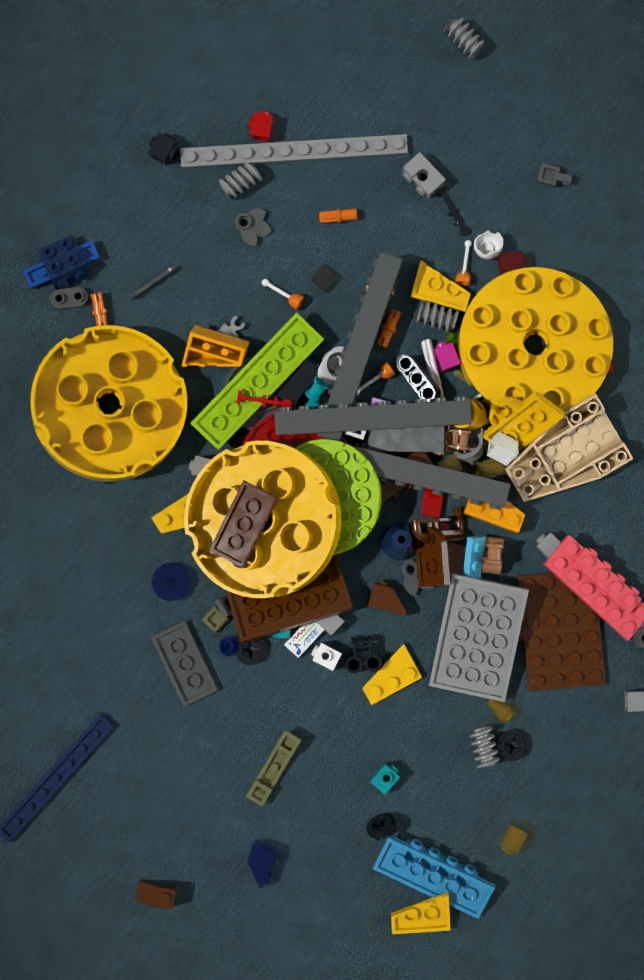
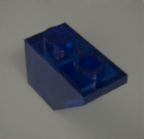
(260, 860)

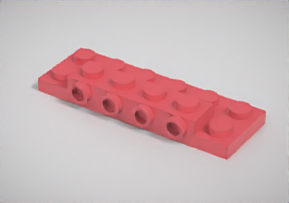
(597, 586)

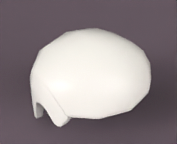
(488, 245)

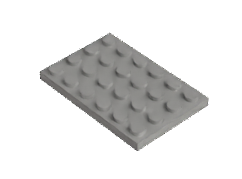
(478, 637)

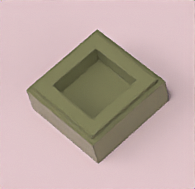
(214, 619)

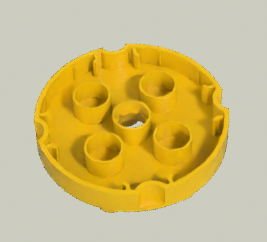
(540, 304)
(117, 443)
(302, 528)

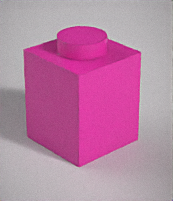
(446, 356)

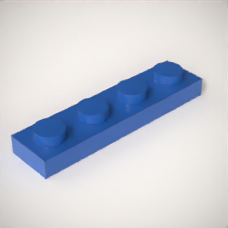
(38, 274)

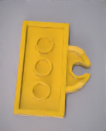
(523, 419)

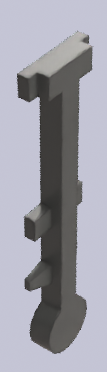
(153, 282)

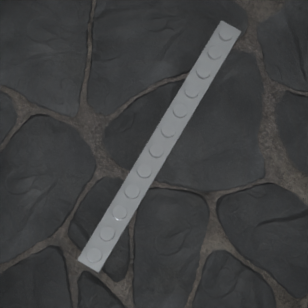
(294, 151)

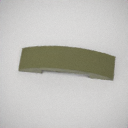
(273, 768)

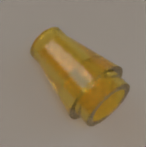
(501, 710)

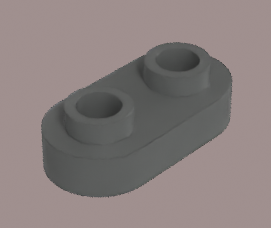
(69, 298)

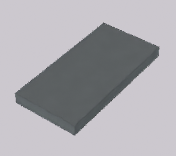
(408, 440)
(184, 663)

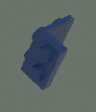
(64, 263)

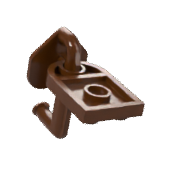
(432, 549)

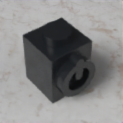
(163, 148)

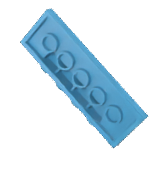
(434, 874)

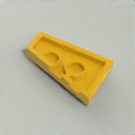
(437, 289)
(392, 676)

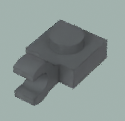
(550, 175)

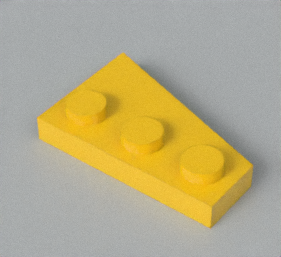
(171, 517)
(424, 916)

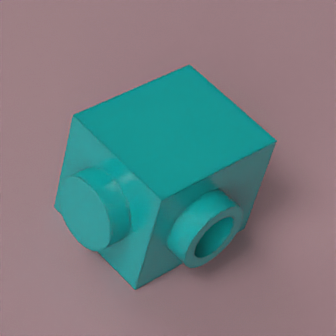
(385, 777)

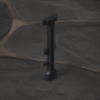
(464, 231)

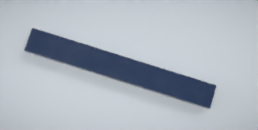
(55, 777)

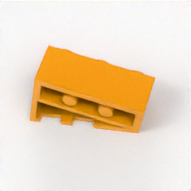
(214, 348)
(506, 518)

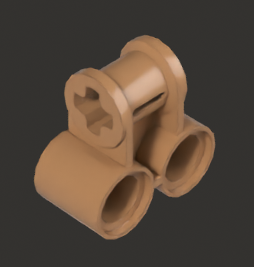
(455, 439)
(492, 555)

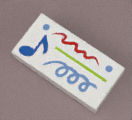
(303, 638)

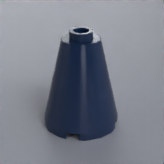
(390, 543)

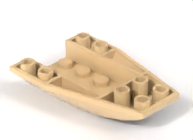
(569, 453)

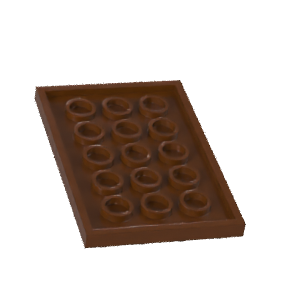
(316, 601)
(560, 636)

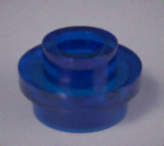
(224, 643)

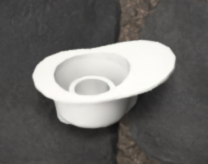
(329, 364)

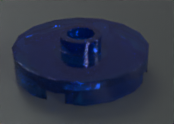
(160, 582)

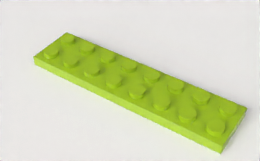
(258, 378)

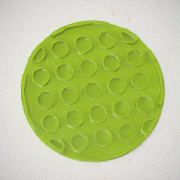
(356, 488)

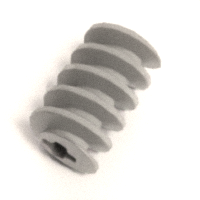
(464, 37)
(239, 179)
(437, 316)
(484, 746)

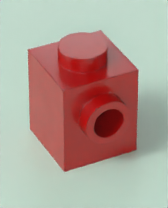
(261, 126)

